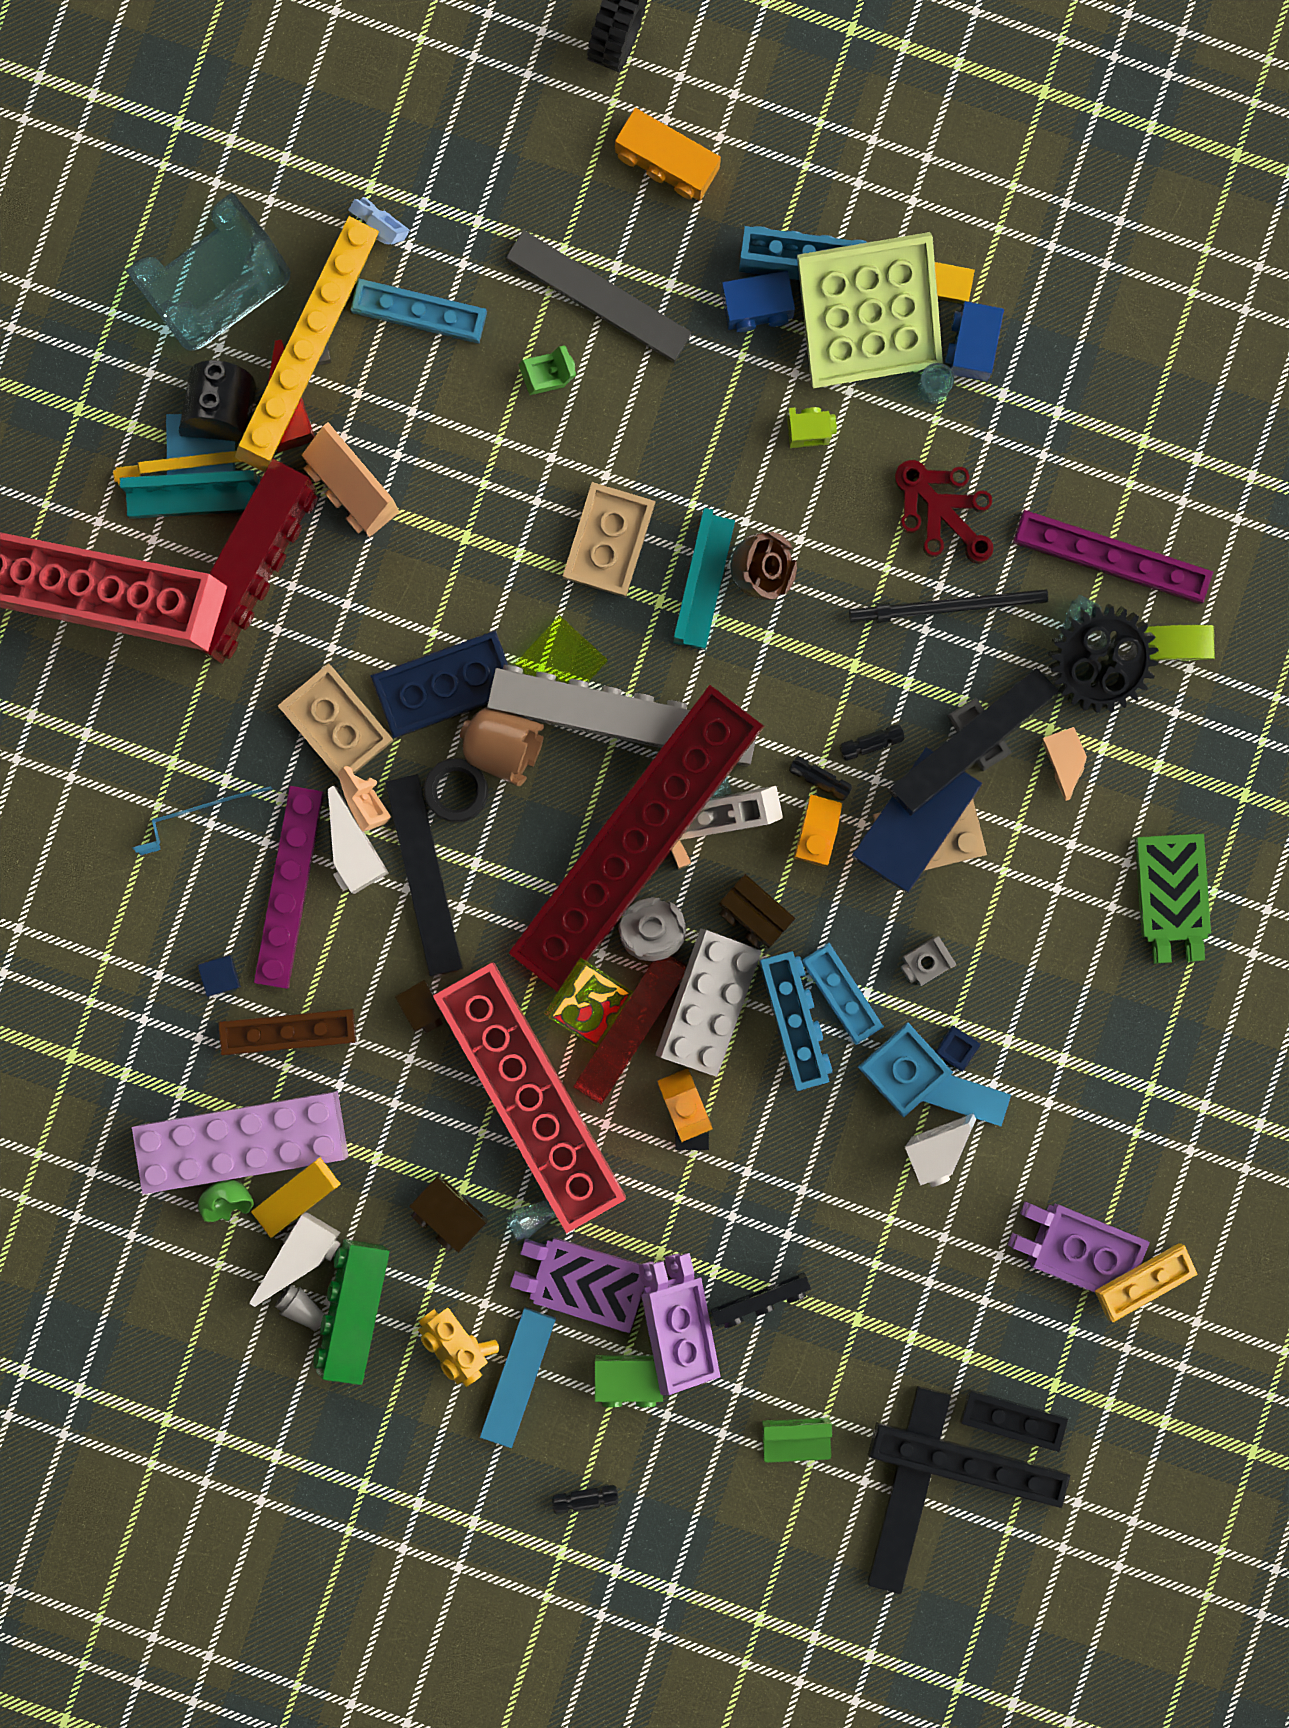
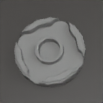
(652, 929)

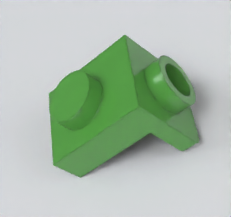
(548, 371)

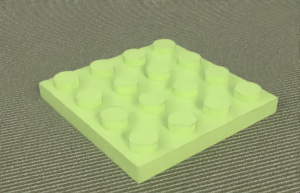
(870, 309)

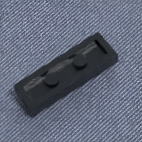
(761, 1301)
(1014, 1420)

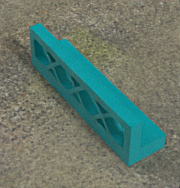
(189, 493)
(704, 580)

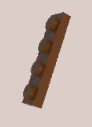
(287, 1032)

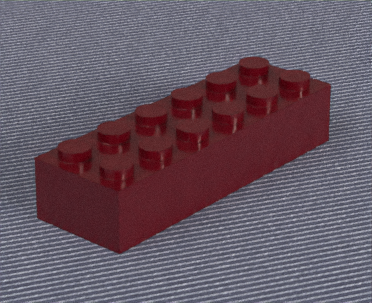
(258, 550)

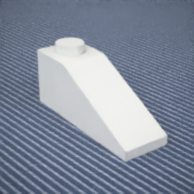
(736, 812)
(352, 851)
(302, 1252)

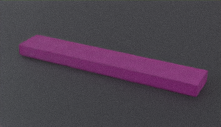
(1112, 557)

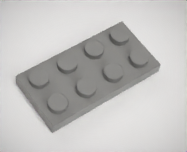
(708, 1002)

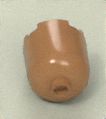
(501, 744)

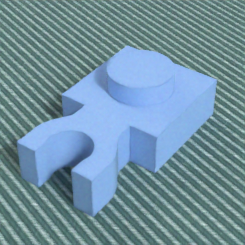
(389, 228)

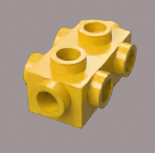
(456, 1350)

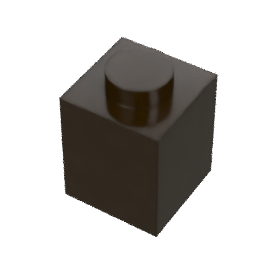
(420, 1007)

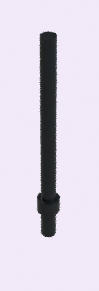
(884, 611)

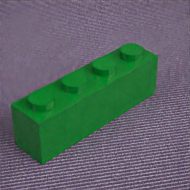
(351, 1312)

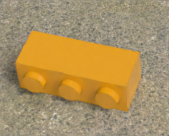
(667, 155)

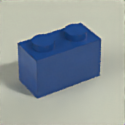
(758, 301)
(975, 340)

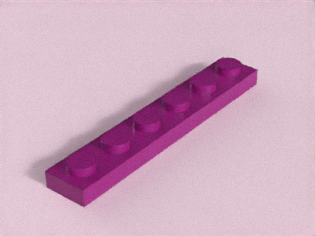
(289, 887)

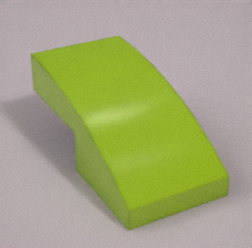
(1183, 642)

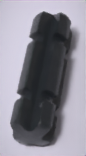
(872, 742)
(820, 778)
(585, 1499)

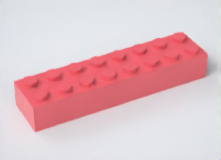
(109, 591)
(530, 1097)

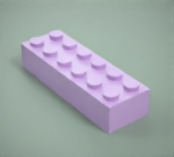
(239, 1142)

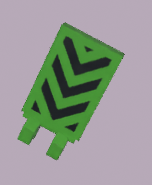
(1173, 894)

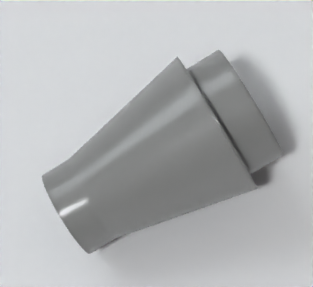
(299, 1307)

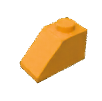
(818, 831)
(684, 1105)

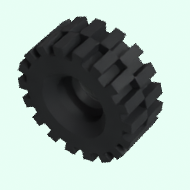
(615, 32)

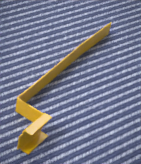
(174, 463)

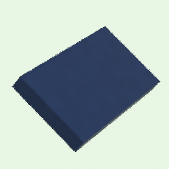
(439, 684)
(902, 844)

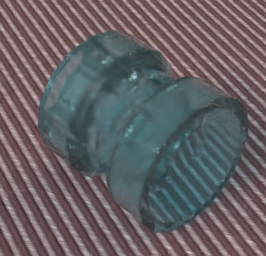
(939, 377)

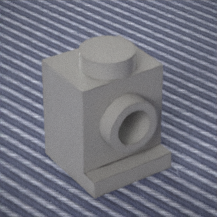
(936, 951)

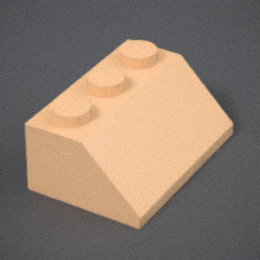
(348, 482)

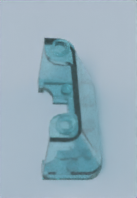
(215, 278)

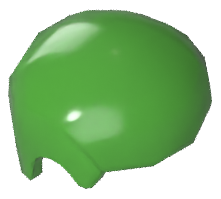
(222, 1199)

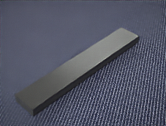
(599, 296)

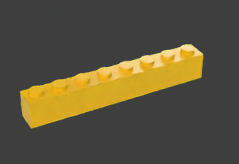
(306, 344)

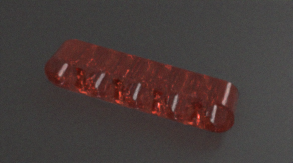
(630, 1028)

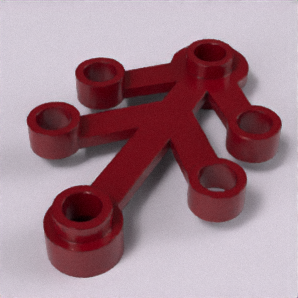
(940, 507)

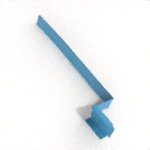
(154, 846)

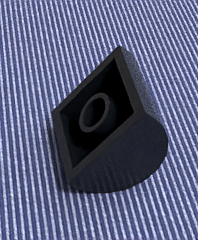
(217, 401)

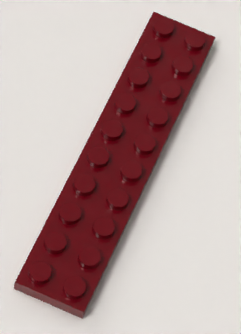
(637, 837)

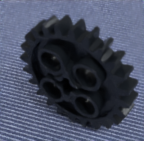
(1075, 649)

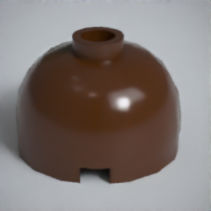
(763, 566)

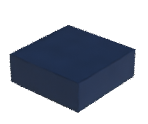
(219, 976)
(957, 1048)

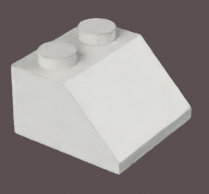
(939, 1150)

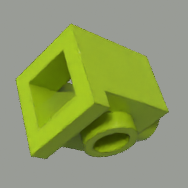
(810, 427)

